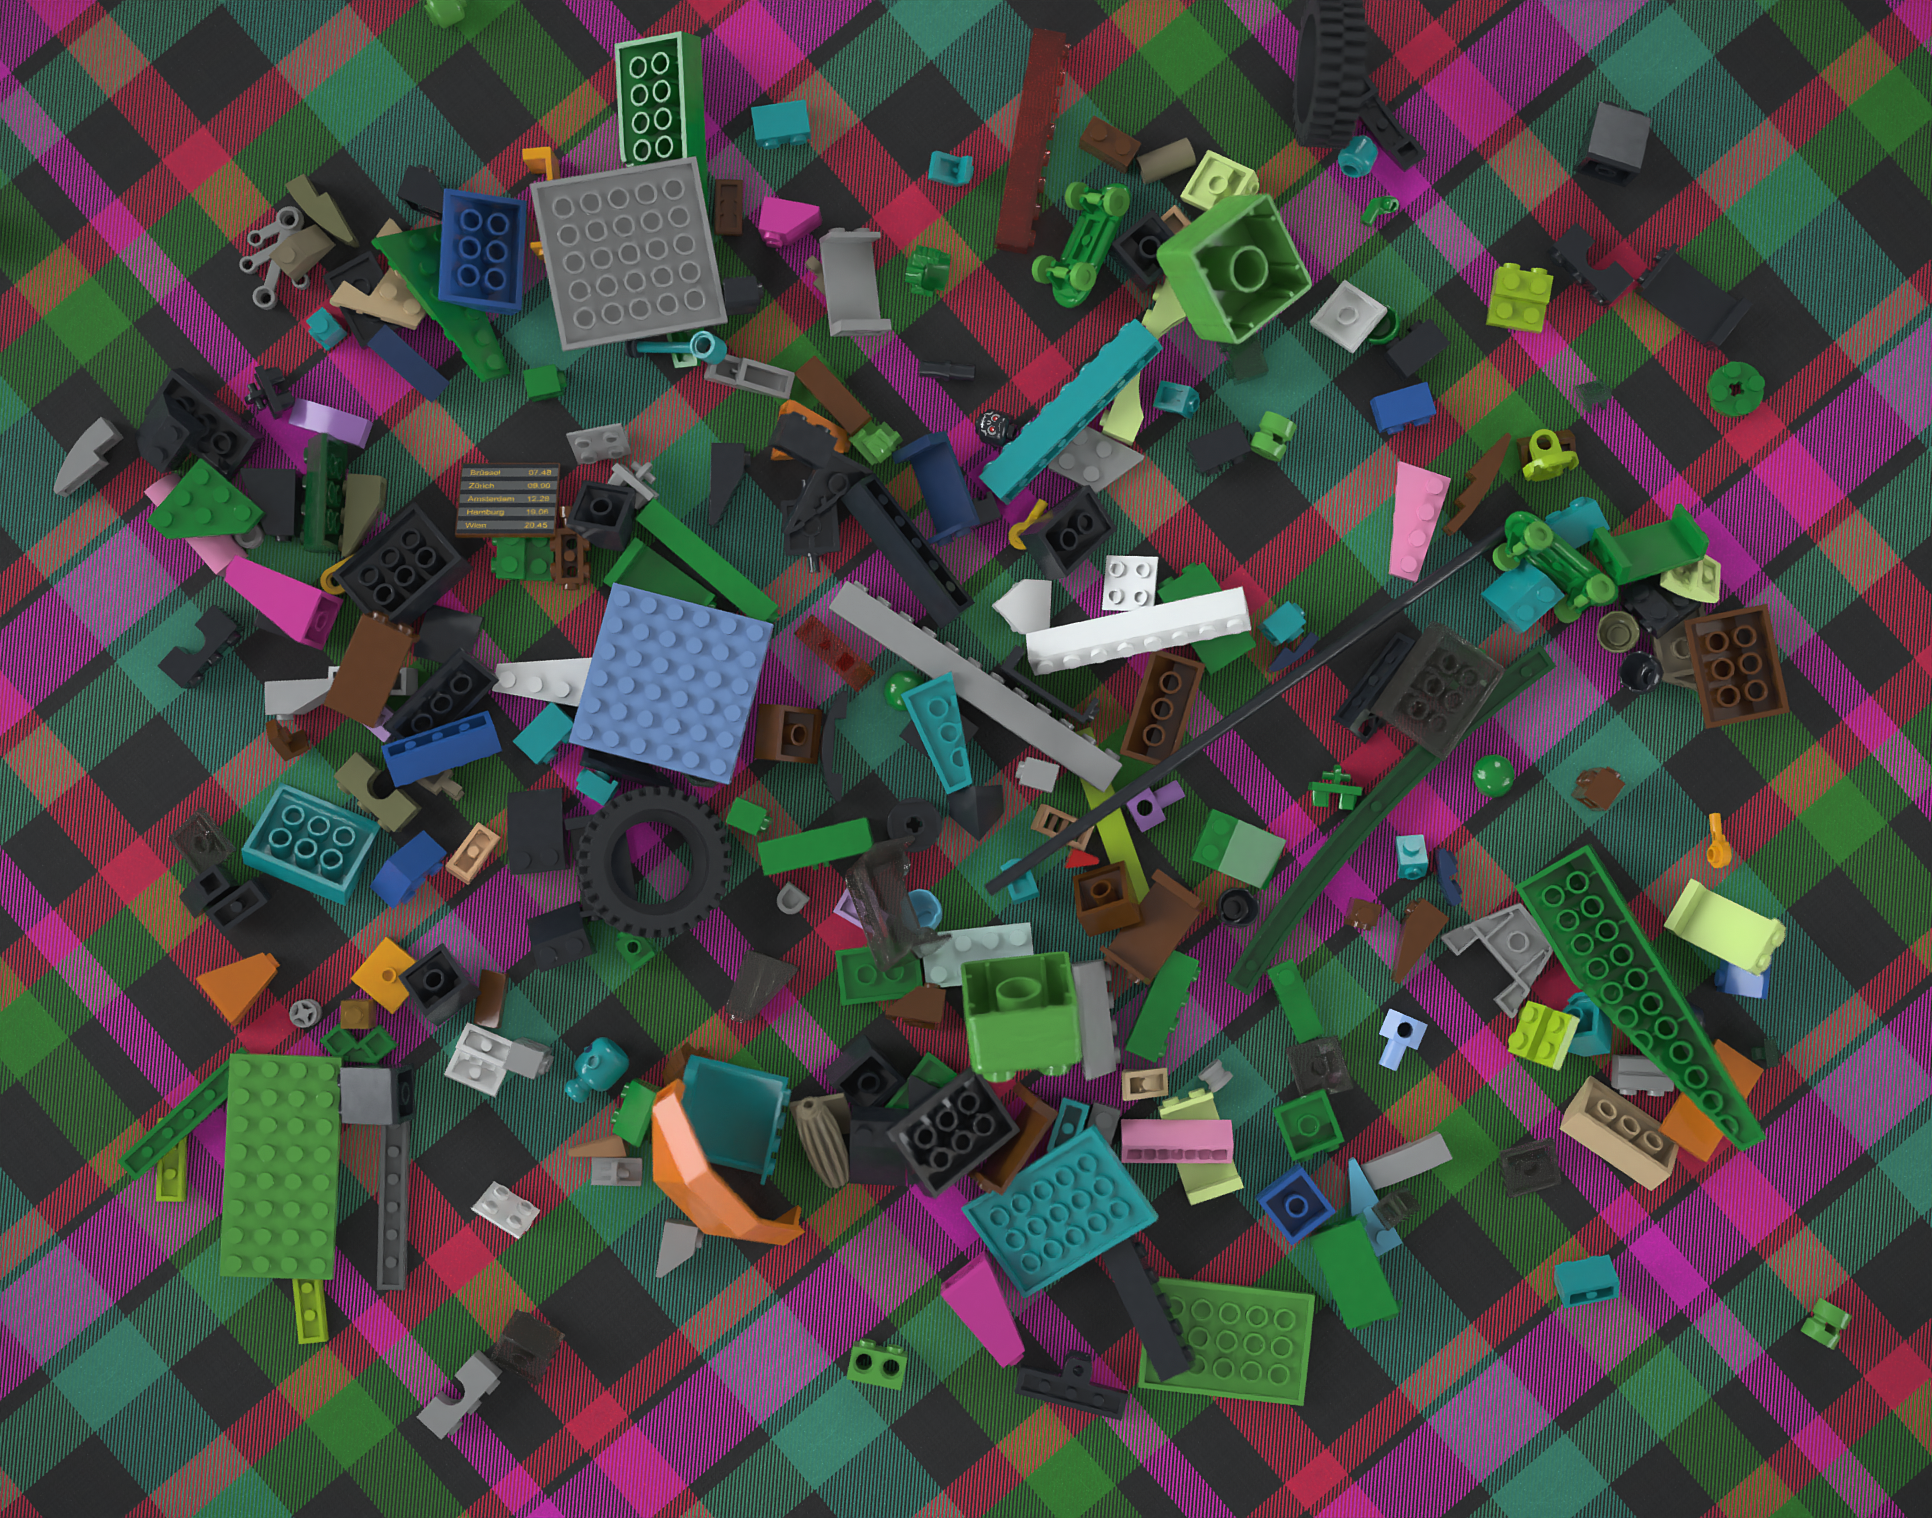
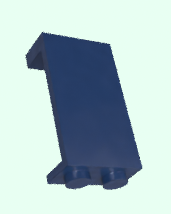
(941, 486)

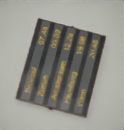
(508, 500)

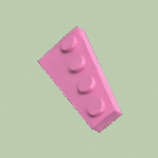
(1417, 509)

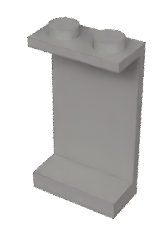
(851, 283)

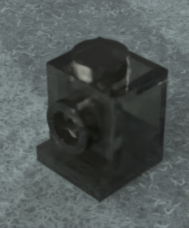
(1396, 1208)

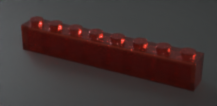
(1030, 141)

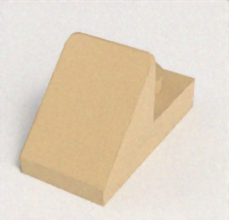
(1144, 1083)

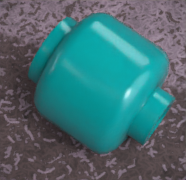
(1358, 157)

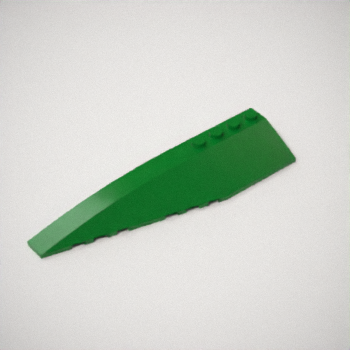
(663, 115)
(1629, 982)

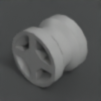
(299, 1013)
(1215, 1075)

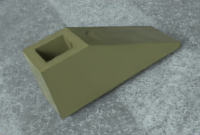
(363, 505)

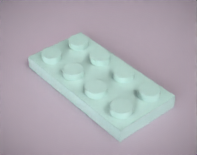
(976, 944)

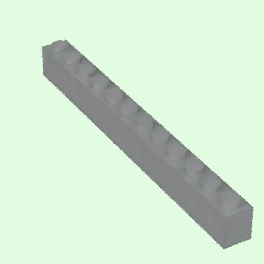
(975, 686)

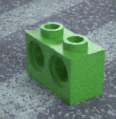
(875, 1372)

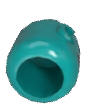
(597, 1069)

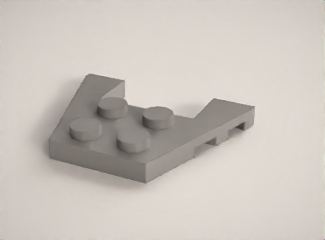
(1516, 944)

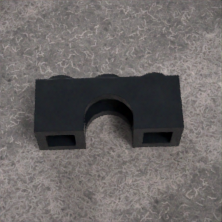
(1570, 254)
(219, 633)

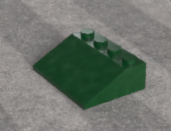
(324, 496)

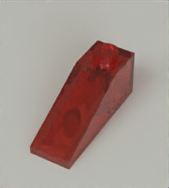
(834, 653)

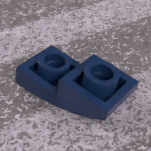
(1445, 867)

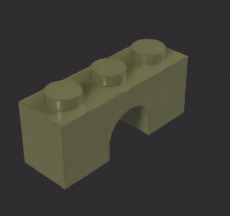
(358, 778)

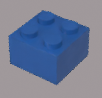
(1295, 1204)

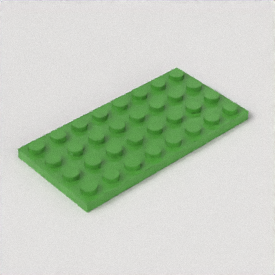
(281, 1166)

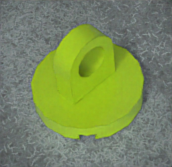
(1548, 462)

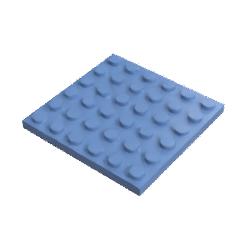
(671, 683)

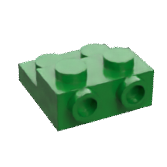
(523, 559)
(1308, 1126)

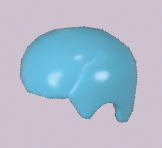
(926, 908)

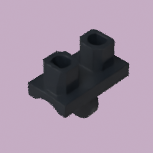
(266, 380)

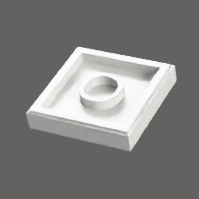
(1348, 316)

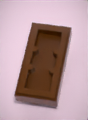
(729, 207)

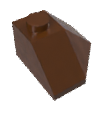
(920, 1007)

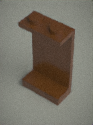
(370, 668)
(1165, 919)
(1010, 1157)

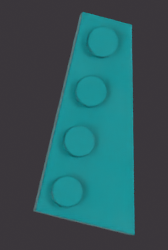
(939, 724)

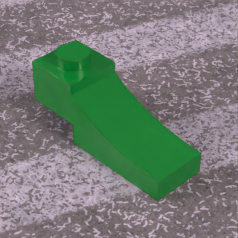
(1294, 1000)

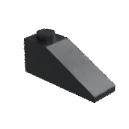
(726, 476)

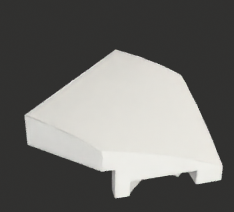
(1026, 606)

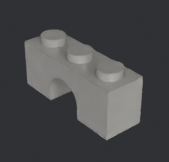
(444, 1413)

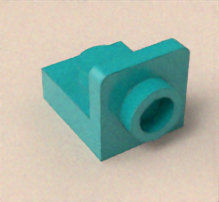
(1177, 399)

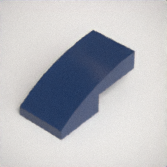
(1287, 657)

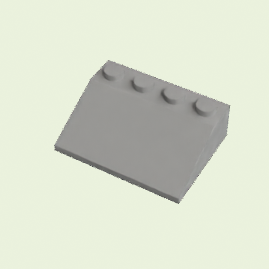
(1095, 1025)

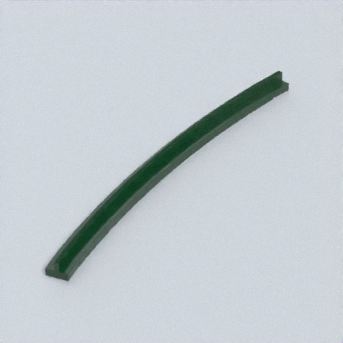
(1362, 822)

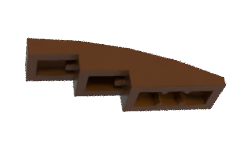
(1481, 477)

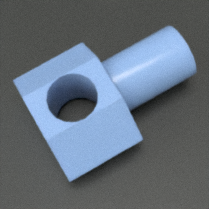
(1396, 1044)

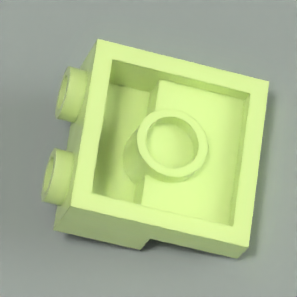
(1217, 179)

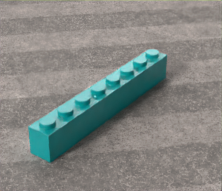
(1070, 411)

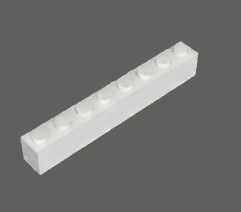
(1138, 631)

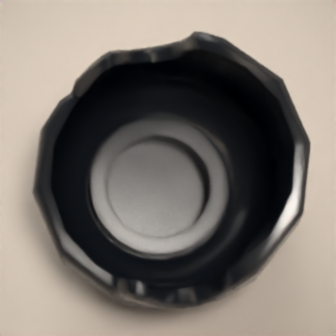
(1641, 672)
(1237, 908)

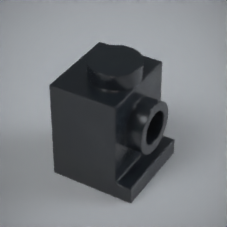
(986, 510)

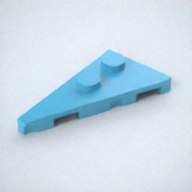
(1362, 1200)

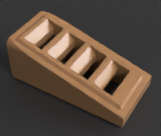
(1040, 820)
(604, 1147)

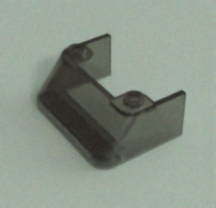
(886, 908)

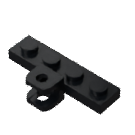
(1072, 1387)

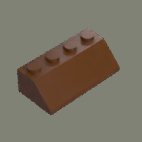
(1162, 707)

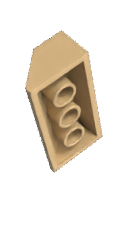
(1620, 1133)

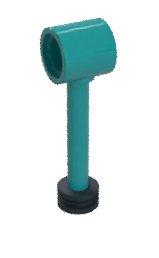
(697, 346)

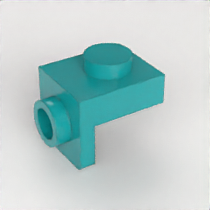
(950, 169)
(1411, 856)
(1024, 887)

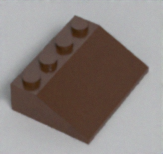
(1736, 666)

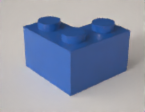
(407, 870)

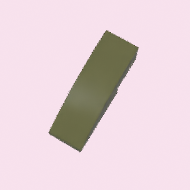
(321, 209)

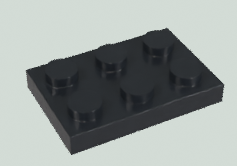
(364, 275)

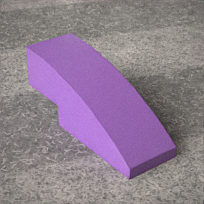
(337, 423)

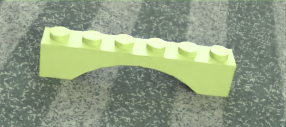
(1126, 413)

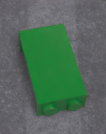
(1650, 548)
(650, 572)
(1198, 582)
(1354, 1272)

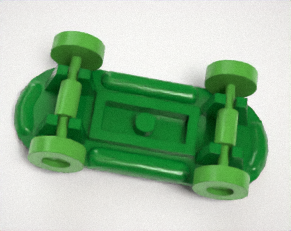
(1087, 244)
(1559, 561)

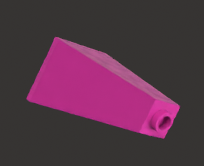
(292, 605)
(983, 1307)

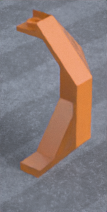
(696, 1189)

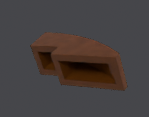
(833, 396)

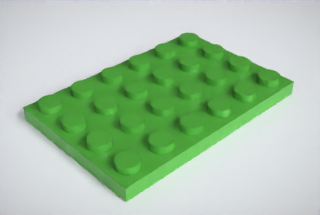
(1243, 1338)

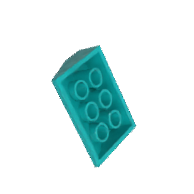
(311, 844)

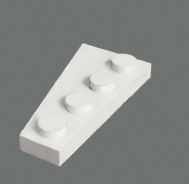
(544, 680)

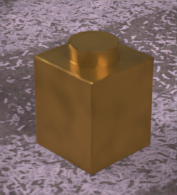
(358, 1013)

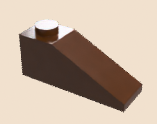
(1417, 931)

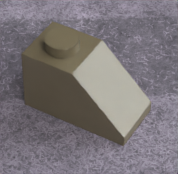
(302, 251)

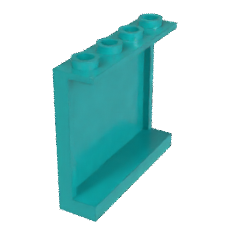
(735, 1113)

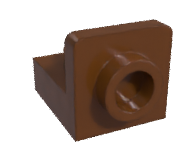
(284, 742)

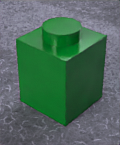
(544, 382)

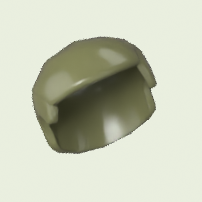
(1618, 632)

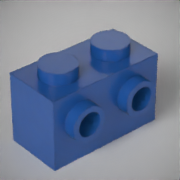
(1403, 408)

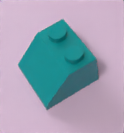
(1522, 596)

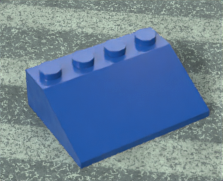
(482, 251)

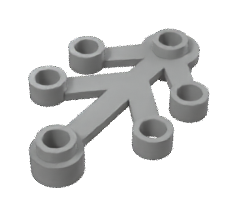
(279, 226)

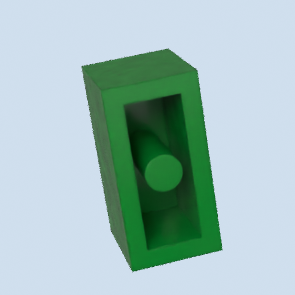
(749, 817)

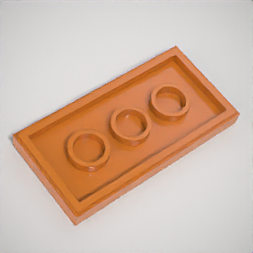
(1690, 1126)

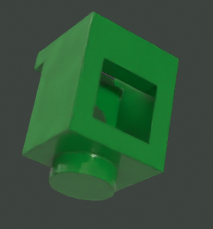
(644, 953)

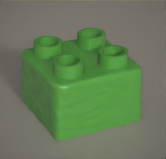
(1234, 268)
(1021, 1015)

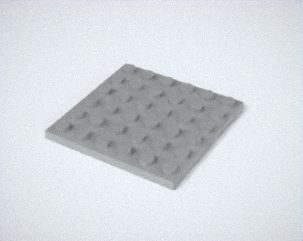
(629, 253)

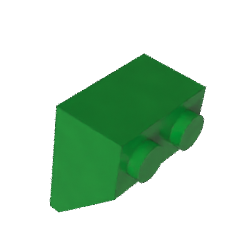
(635, 1116)

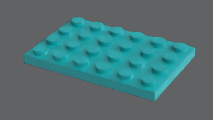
(1060, 1212)

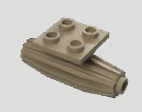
(821, 1128)

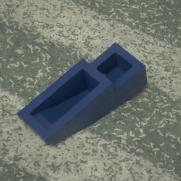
(408, 363)

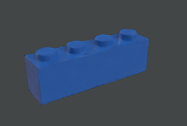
(441, 748)

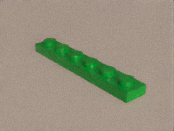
(178, 1123)

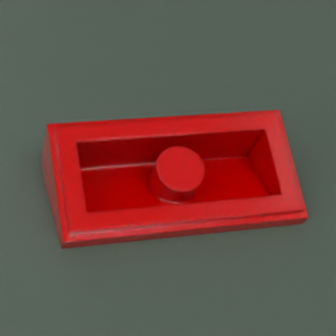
(1079, 858)

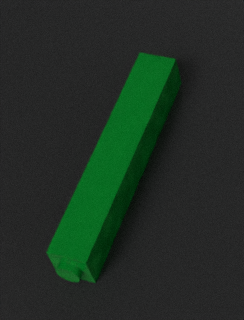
(708, 563)

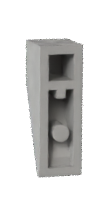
(294, 697)

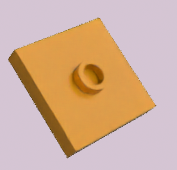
(380, 974)

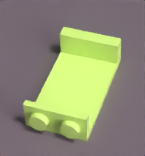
(1725, 928)
(1201, 1180)

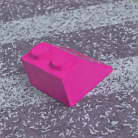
(787, 221)

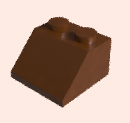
(788, 733)
(1105, 899)

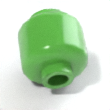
(445, 11)

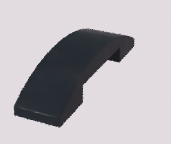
(1386, 129)
(832, 781)

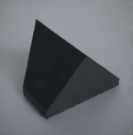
(976, 808)

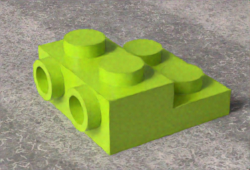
(1519, 298)
(1542, 1035)

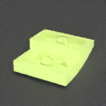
(1695, 581)

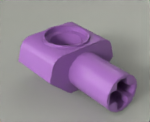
(1158, 799)

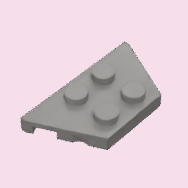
(1094, 460)

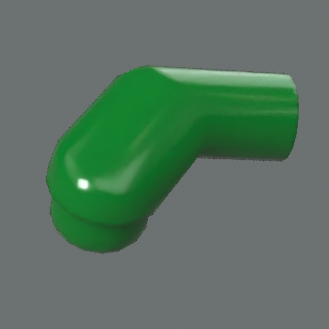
(1379, 206)

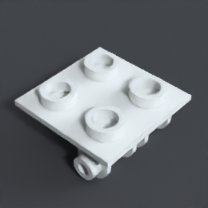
(1129, 582)
(506, 1210)

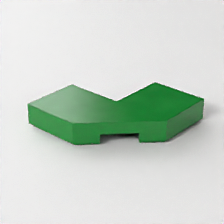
(368, 1050)

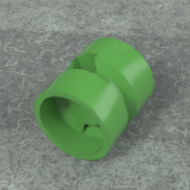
(1272, 436)
(1836, 1321)

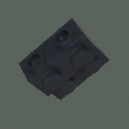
(1656, 606)

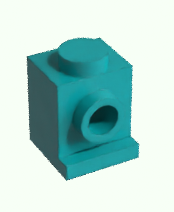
(325, 329)
(597, 785)

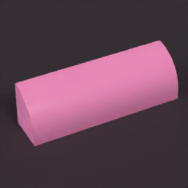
(216, 550)
(1176, 1141)

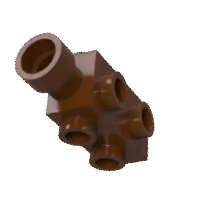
(568, 557)

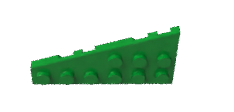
(417, 260)

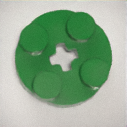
(1720, 394)

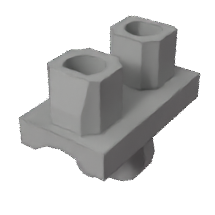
(623, 476)
(617, 1171)

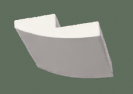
(479, 1060)

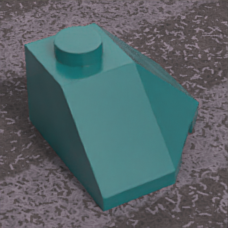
(1594, 1027)

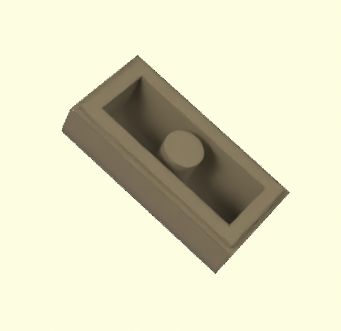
(1165, 161)

